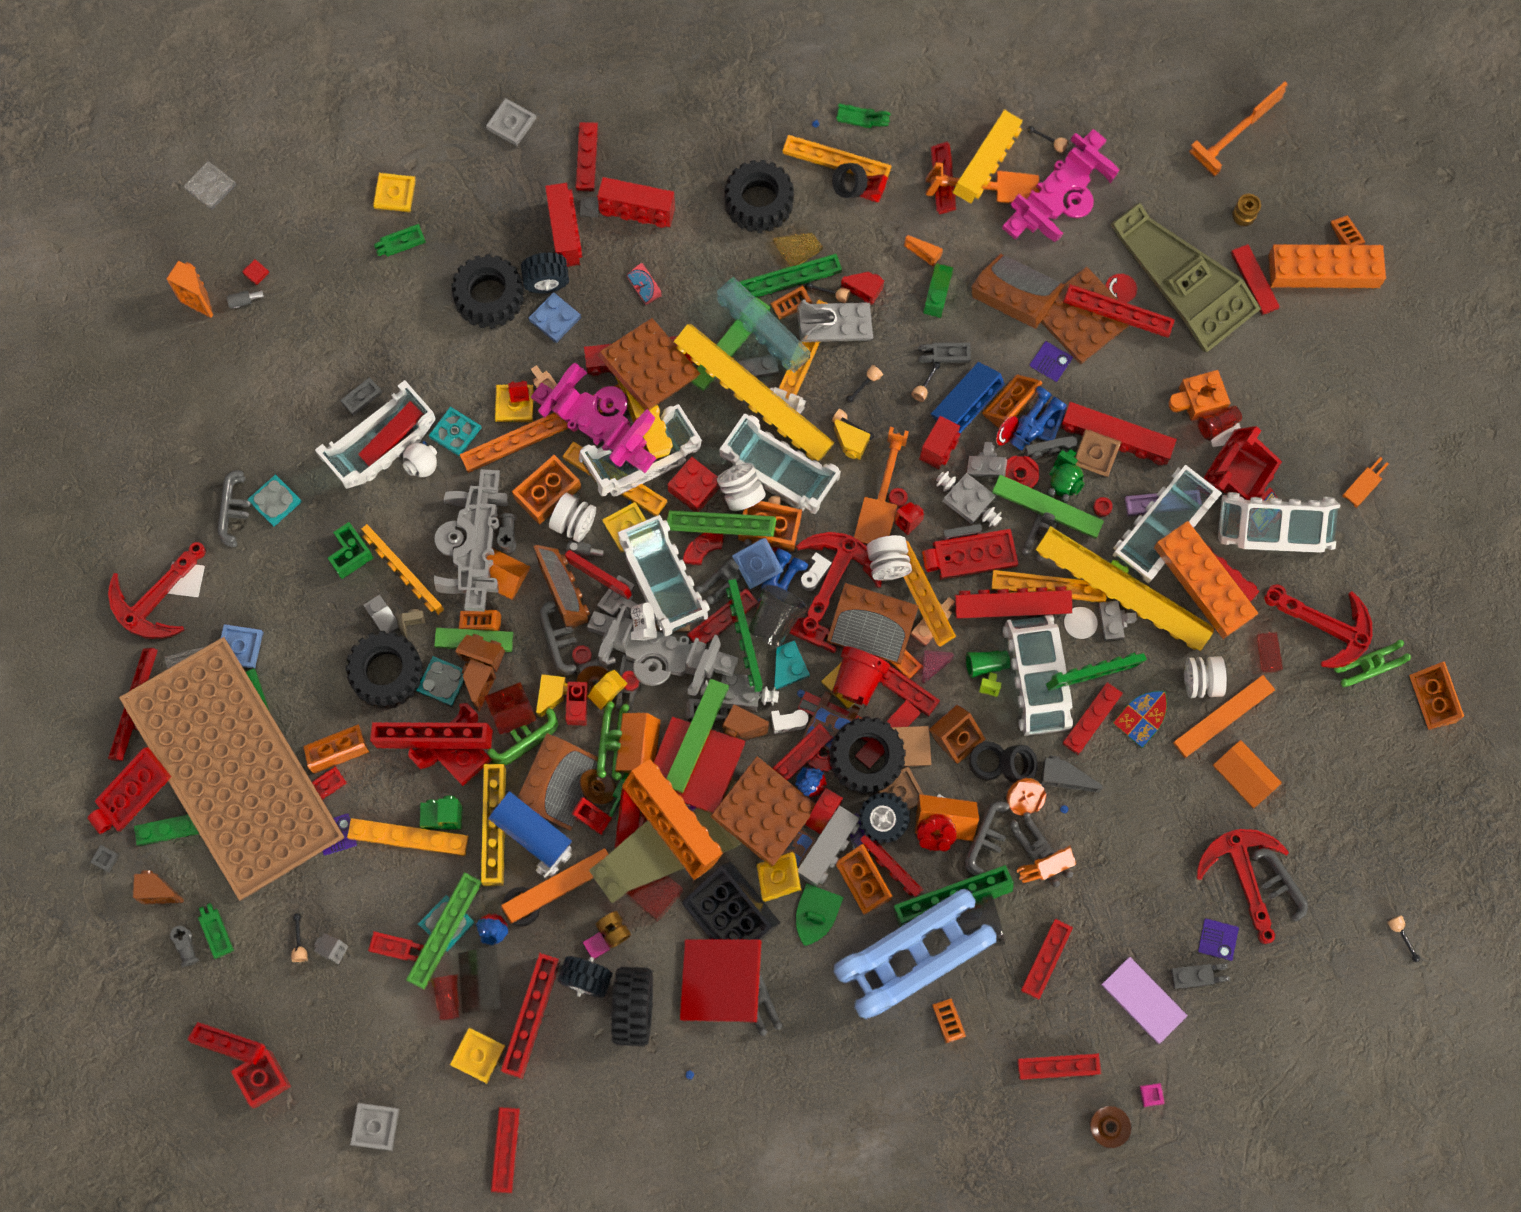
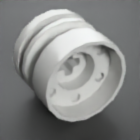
(741, 486)
(570, 516)
(889, 558)
(1205, 677)

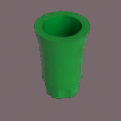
(985, 662)

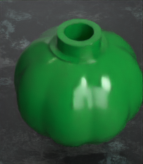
(1066, 479)

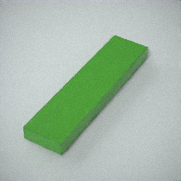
(451, 638)

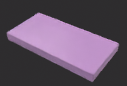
(1144, 1000)

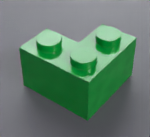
(352, 555)
(441, 814)

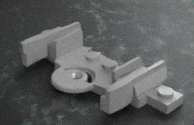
(478, 522)
(677, 656)

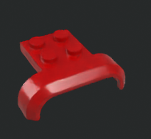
(461, 763)

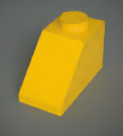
(851, 439)
(607, 689)
(550, 693)

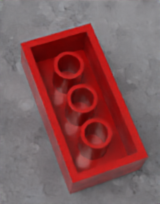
(636, 202)
(564, 223)

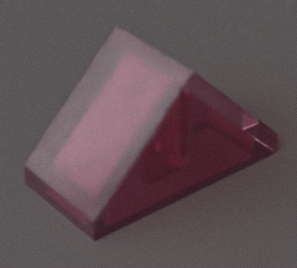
(934, 662)

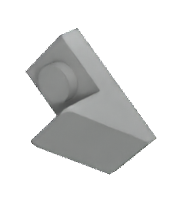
(381, 614)

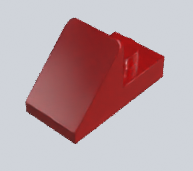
(875, 187)
(591, 816)

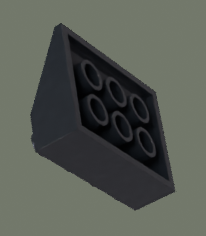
(730, 907)

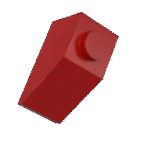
(864, 285)
(909, 517)
(823, 811)

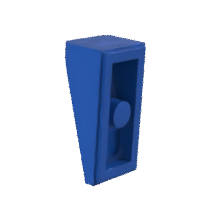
(1052, 425)

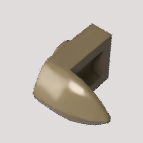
(411, 618)

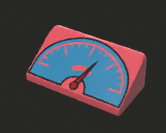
(644, 284)

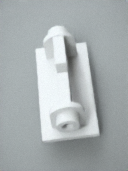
(794, 401)
(550, 872)

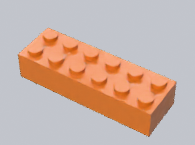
(1327, 266)
(1205, 580)
(672, 819)

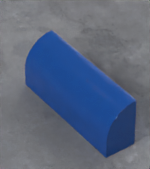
(970, 396)
(529, 829)

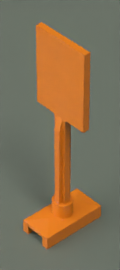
(1207, 157)
(1007, 183)
(877, 515)

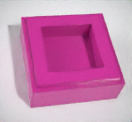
(596, 945)
(1152, 1095)

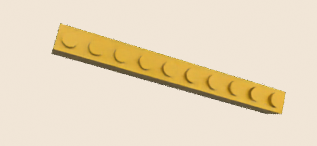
(754, 392)
(1125, 588)

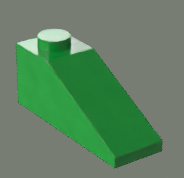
(938, 290)

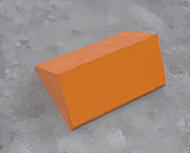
(1012, 399)
(508, 572)
(1436, 696)
(637, 741)
(335, 749)
(1247, 774)
(962, 814)
(863, 879)

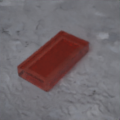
(1269, 652)

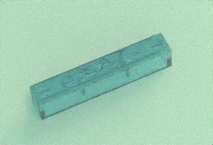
(763, 325)

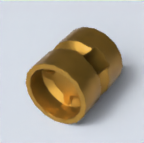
(1246, 209)
(616, 936)

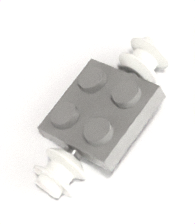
(969, 498)
(742, 694)

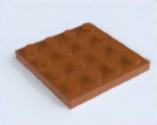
(1077, 329)
(649, 364)
(763, 811)

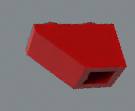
(576, 703)

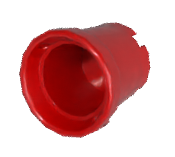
(859, 675)

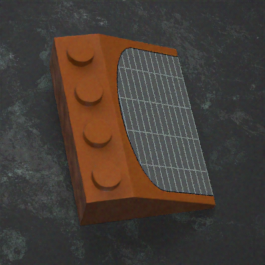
(1016, 290)
(561, 586)
(872, 623)
(554, 779)

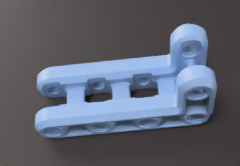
(910, 937)

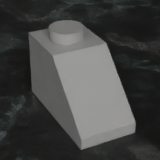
(330, 948)

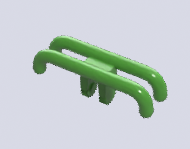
(1373, 664)
(610, 740)
(527, 743)

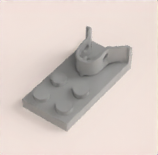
(834, 322)

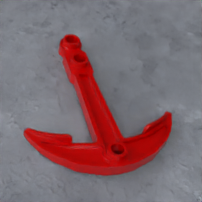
(836, 542)
(152, 598)
(1361, 631)
(1244, 870)

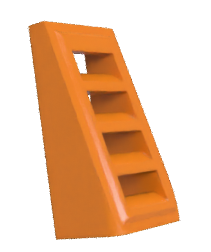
(1358, 239)
(924, 250)
(788, 297)
(492, 620)
(953, 1037)

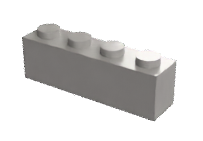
(828, 846)

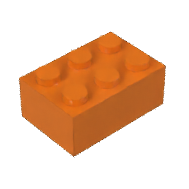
(544, 488)
(786, 524)

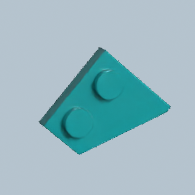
(789, 666)

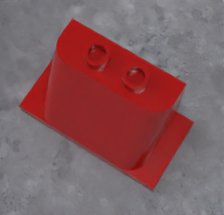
(1243, 465)

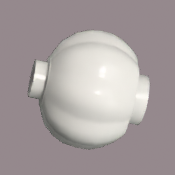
(420, 460)

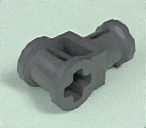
(507, 533)
(184, 946)

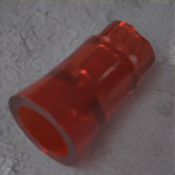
(1218, 422)
(446, 996)

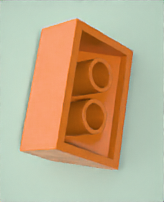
(189, 288)

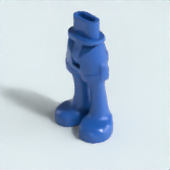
(1028, 426)
(795, 565)

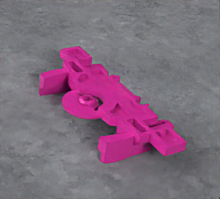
(1070, 176)
(582, 412)

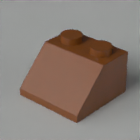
(482, 651)
(478, 680)
(744, 724)
(957, 733)
(153, 889)

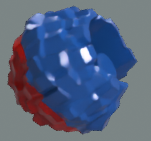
(810, 781)
(492, 929)

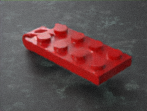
(972, 554)
(129, 792)

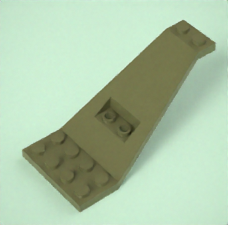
(1208, 303)
(648, 858)

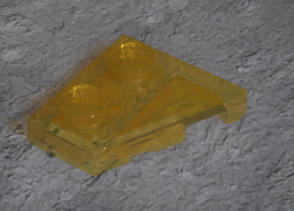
(798, 247)

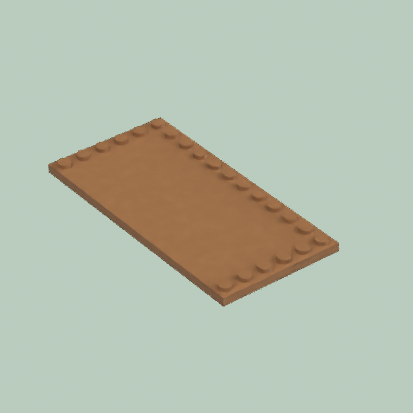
(232, 768)

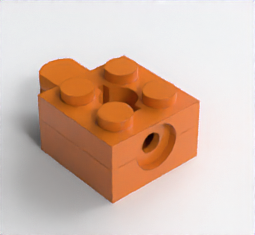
(1200, 395)

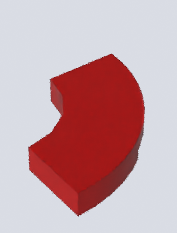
(701, 547)

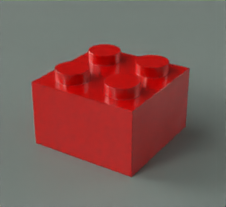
(940, 443)
(694, 485)
(261, 1081)

